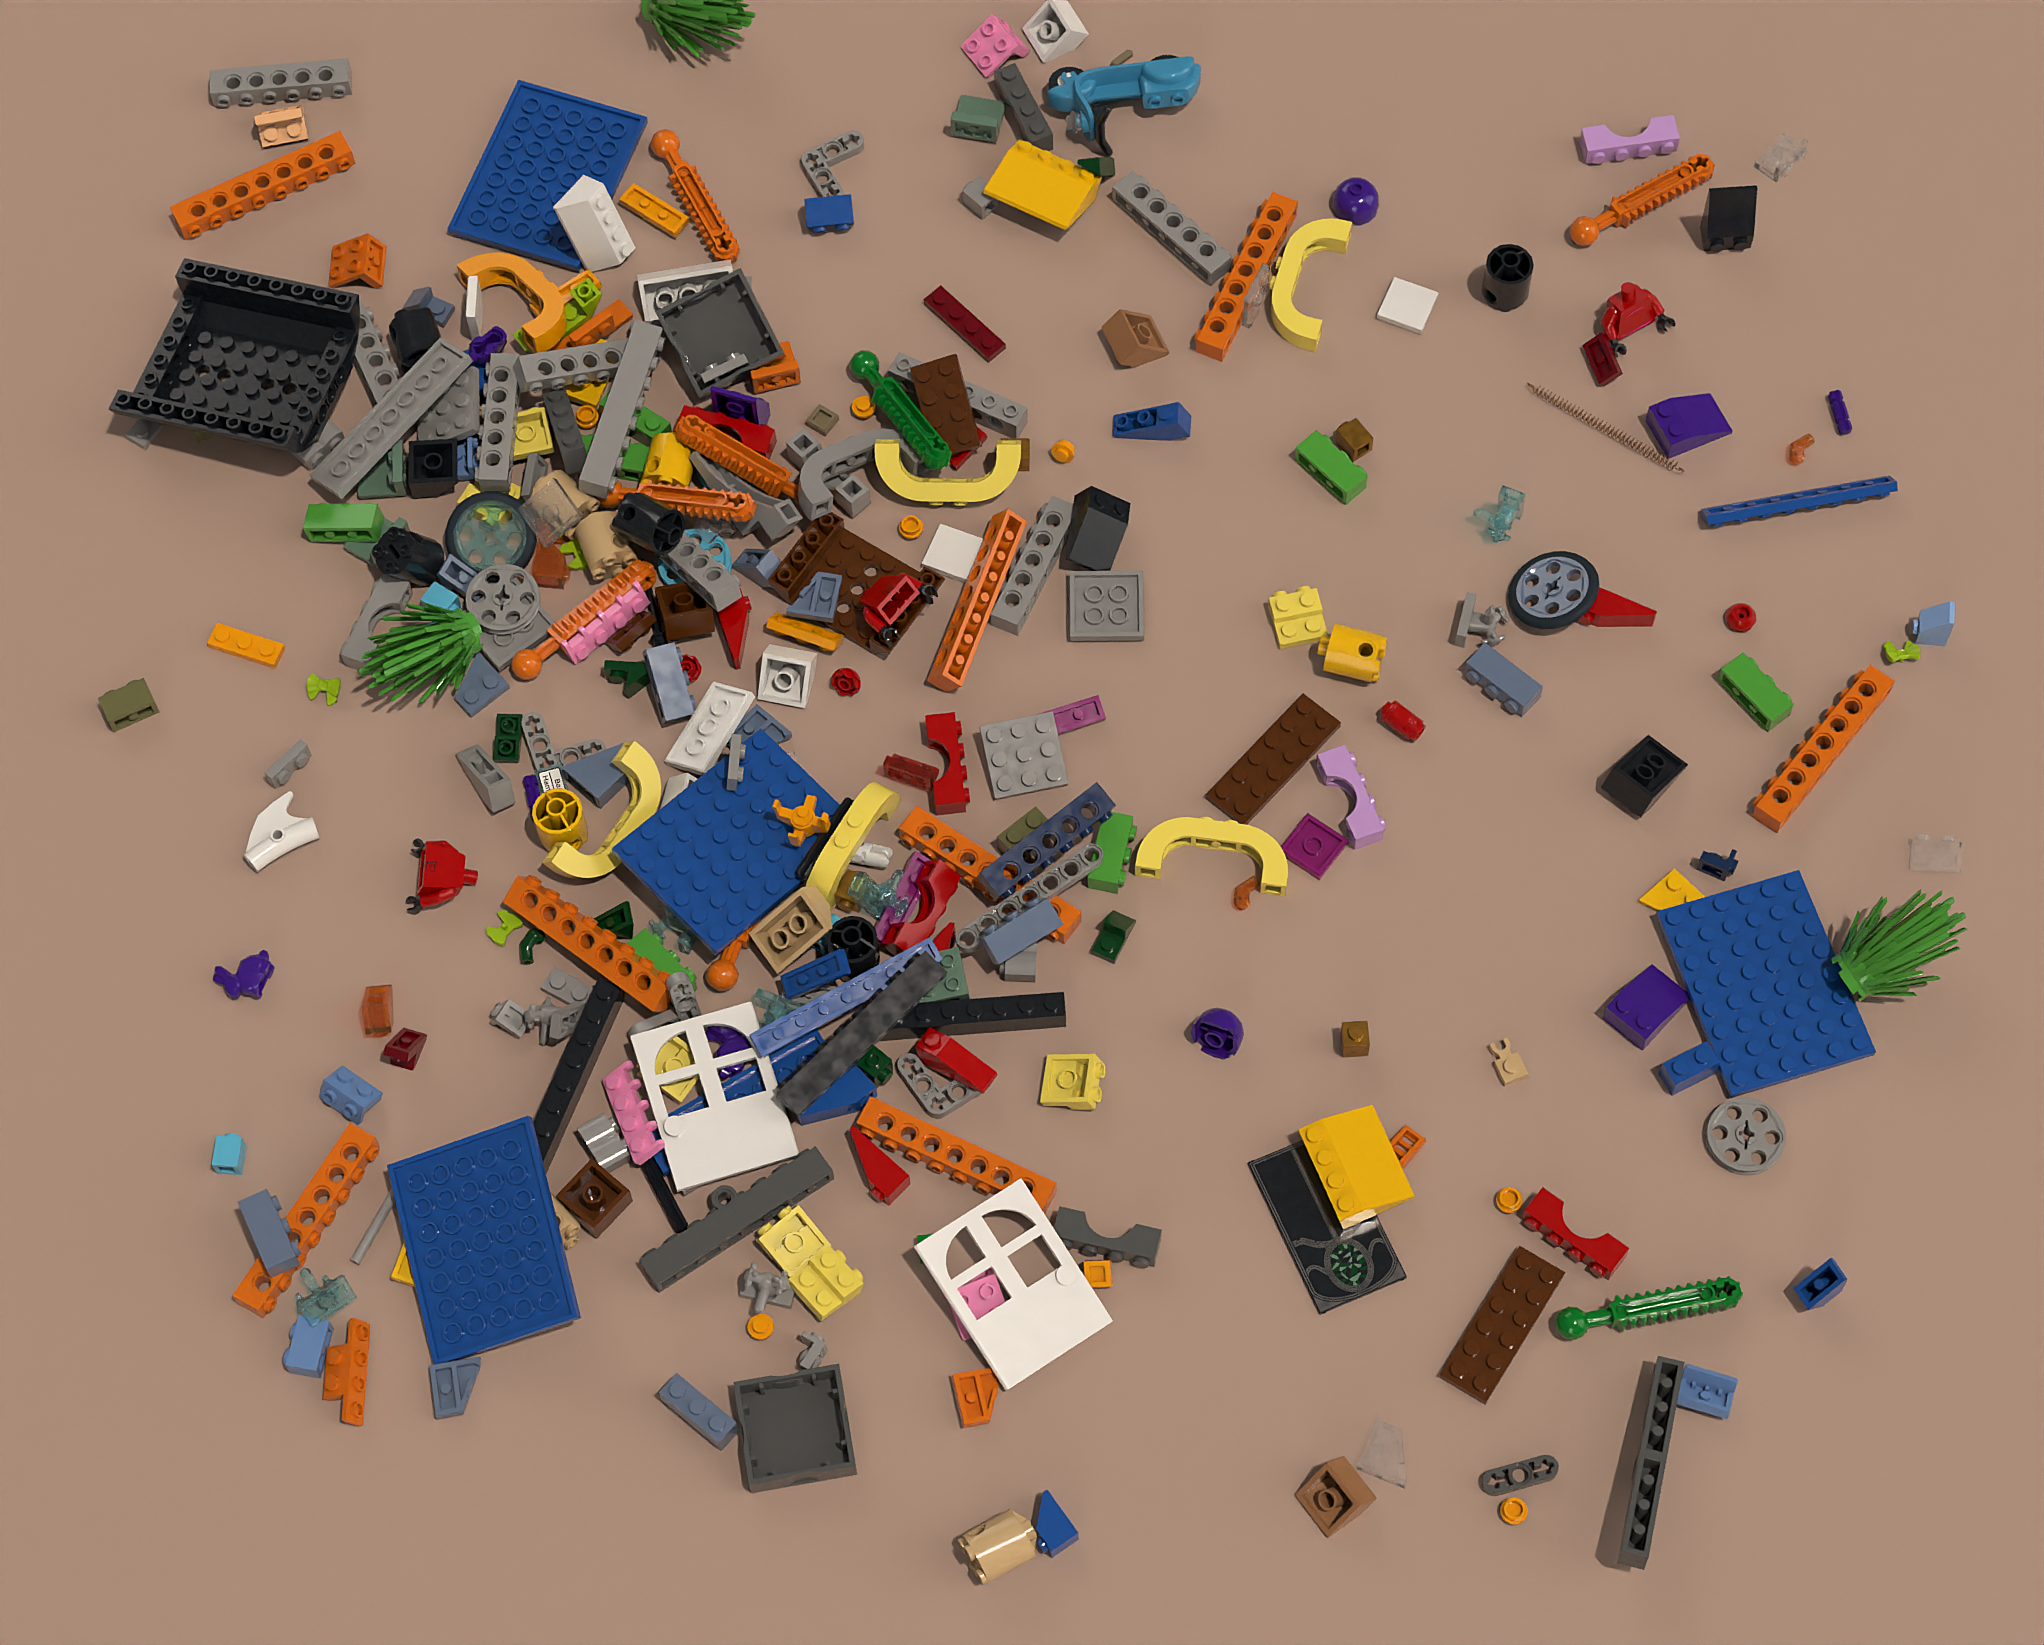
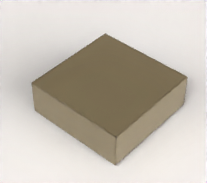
(822, 420)

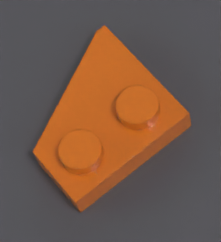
(975, 1395)

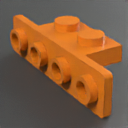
(597, 327)
(348, 1372)

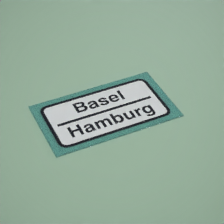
(551, 778)

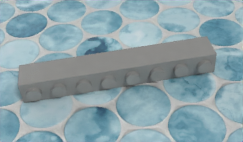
(621, 409)

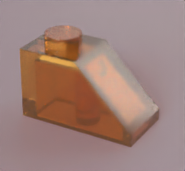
(550, 567)
(378, 1010)

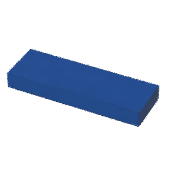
(815, 974)

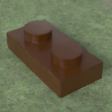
(637, 626)

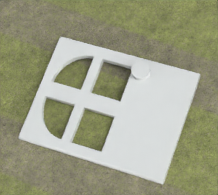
(725, 1135)
(1038, 1319)

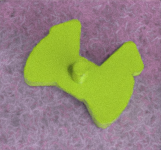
(579, 562)
(1892, 654)
(332, 687)
(500, 934)

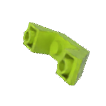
(577, 312)

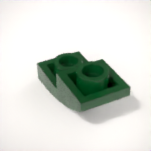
(508, 737)

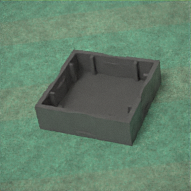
(716, 325)
(795, 1428)

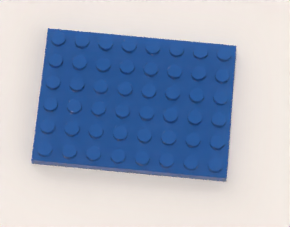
(533, 161)
(722, 852)
(1765, 983)
(483, 1241)

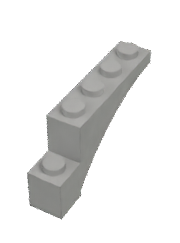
(774, 515)

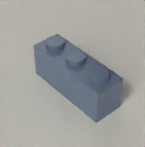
(1503, 680)
(669, 682)
(1019, 929)
(270, 1232)
(699, 1412)

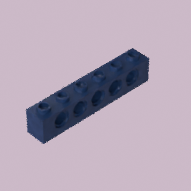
(1093, 799)

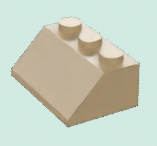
(793, 927)

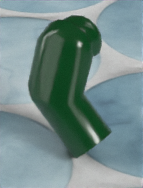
(527, 943)

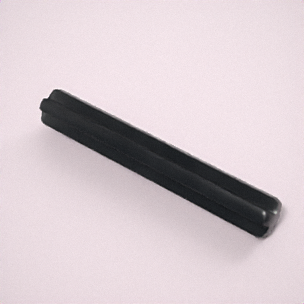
(807, 864)
(664, 1195)

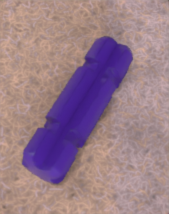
(1840, 412)
(532, 790)

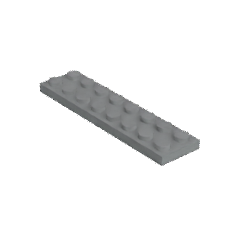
(391, 418)

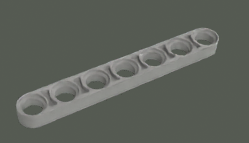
(1036, 887)

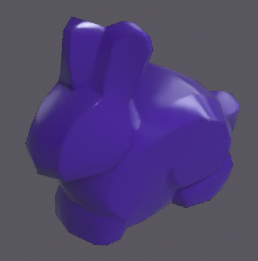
(491, 342)
(249, 978)
(731, 1042)

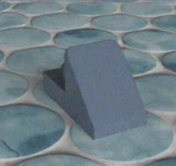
(424, 298)
(456, 576)

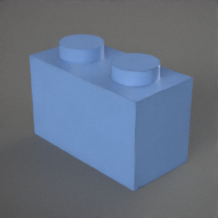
(308, 1348)

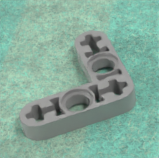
(824, 161)
(558, 756)
(674, 1014)
(935, 1093)

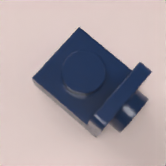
(1717, 867)

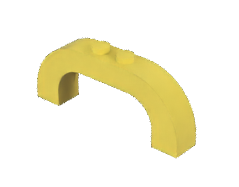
(1310, 238)
(941, 490)
(645, 799)
(870, 805)
(1216, 835)

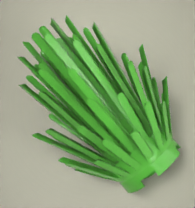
(694, 17)
(416, 648)
(1882, 957)

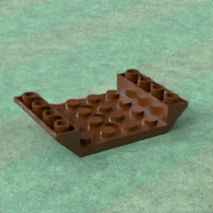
(835, 550)

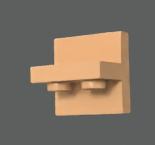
(281, 125)

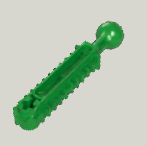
(902, 411)
(1574, 1322)

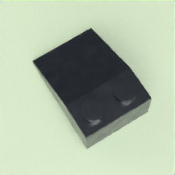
(1729, 218)
(1096, 529)
(1643, 775)

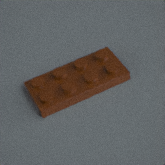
(946, 402)

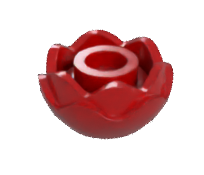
(1737, 623)
(692, 664)
(846, 681)

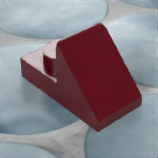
(405, 1048)

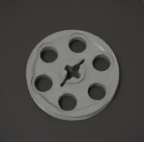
(511, 605)
(1755, 1129)

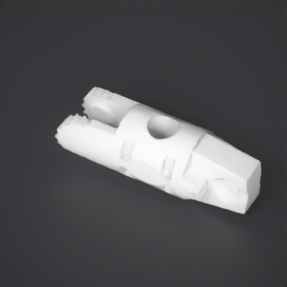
(872, 855)

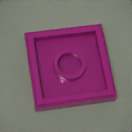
(1314, 846)

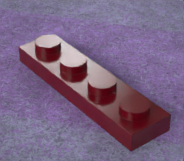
(964, 323)

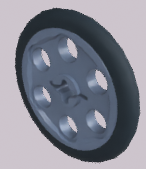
(1568, 611)

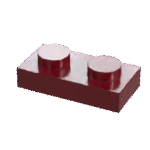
(1602, 359)

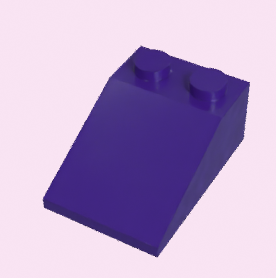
(740, 406)
(1686, 423)
(1645, 1006)

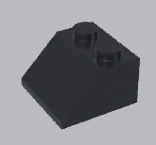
(432, 466)

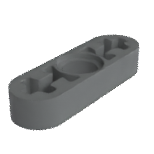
(1541, 1476)

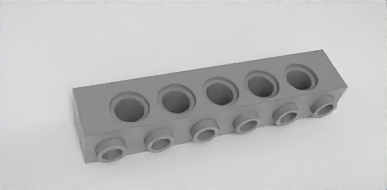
(271, 76)
(1209, 268)
(373, 356)
(551, 362)
(987, 407)
(499, 476)
(703, 573)
(1013, 617)

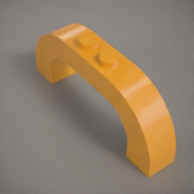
(512, 270)

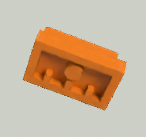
(356, 259)
(777, 375)

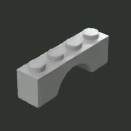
(846, 489)
(387, 599)

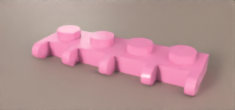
(606, 623)
(631, 1113)

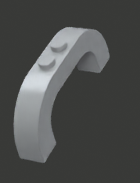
(842, 457)

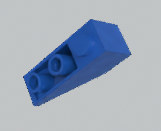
(1153, 423)
(843, 1098)

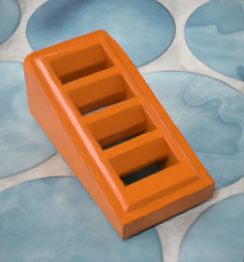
(1412, 1136)

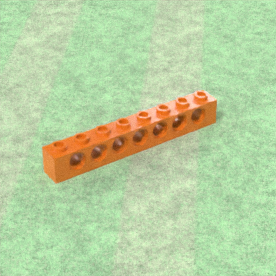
(251, 184)
(1218, 343)
(977, 601)
(1776, 814)
(922, 823)
(521, 899)
(877, 1113)
(336, 1163)

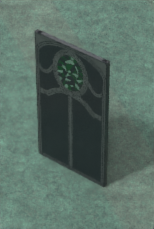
(1331, 1261)

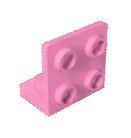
(993, 45)
(981, 1295)

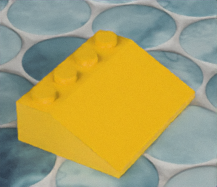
(1043, 185)
(1356, 1164)

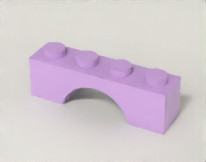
(1602, 145)
(1339, 771)

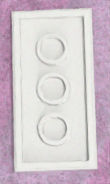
(709, 728)

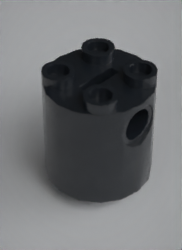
(1507, 277)
(413, 335)
(649, 523)
(408, 556)
(858, 940)

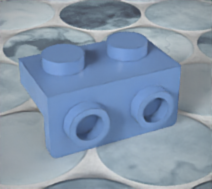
(466, 457)
(349, 1094)
(1706, 1391)

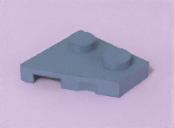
(818, 599)
(480, 686)
(757, 719)
(453, 1385)

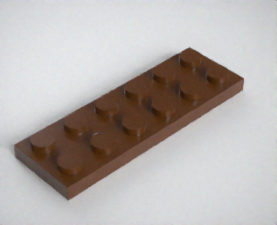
(1273, 760)
(1502, 1325)

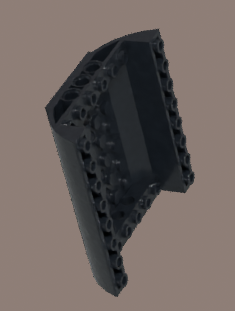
(259, 335)

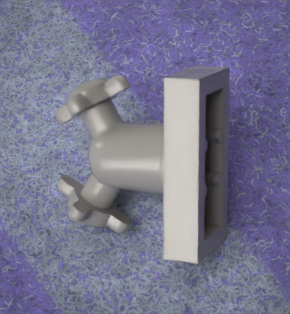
(1479, 622)
(555, 1020)
(767, 1289)

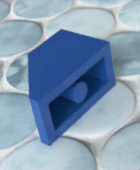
(1821, 1285)
(1053, 1527)

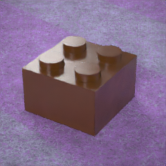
(683, 611)
(595, 1198)

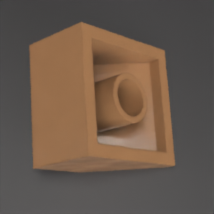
(1134, 338)
(1335, 1495)

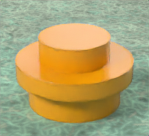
(863, 407)
(587, 416)
(1063, 451)
(911, 527)
(1509, 1200)
(760, 1326)
(1513, 1511)

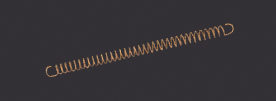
(1607, 430)

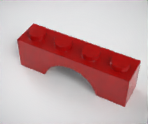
(756, 437)
(943, 737)
(936, 885)
(1600, 1253)

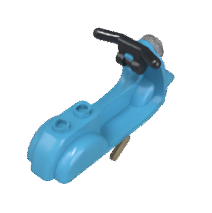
(1159, 82)

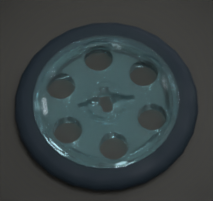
(494, 503)

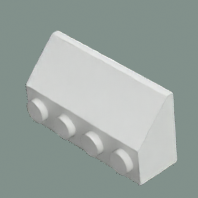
(593, 225)
(668, 286)

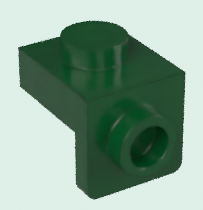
(877, 1066)

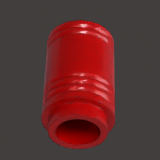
(1402, 720)

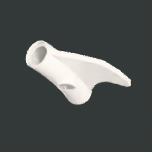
(277, 833)

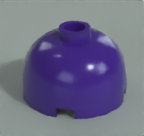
(1355, 201)
(1218, 1032)

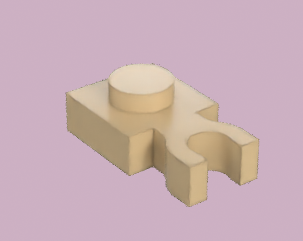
(1509, 1065)

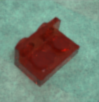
(910, 772)

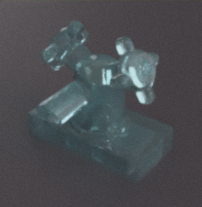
(1509, 507)
(876, 897)
(686, 939)
(775, 1006)
(325, 1299)

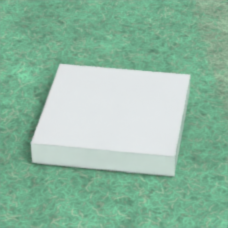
(1407, 305)
(474, 307)
(952, 553)

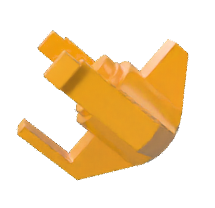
(802, 820)

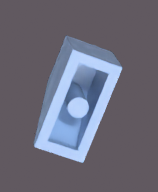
(1934, 624)

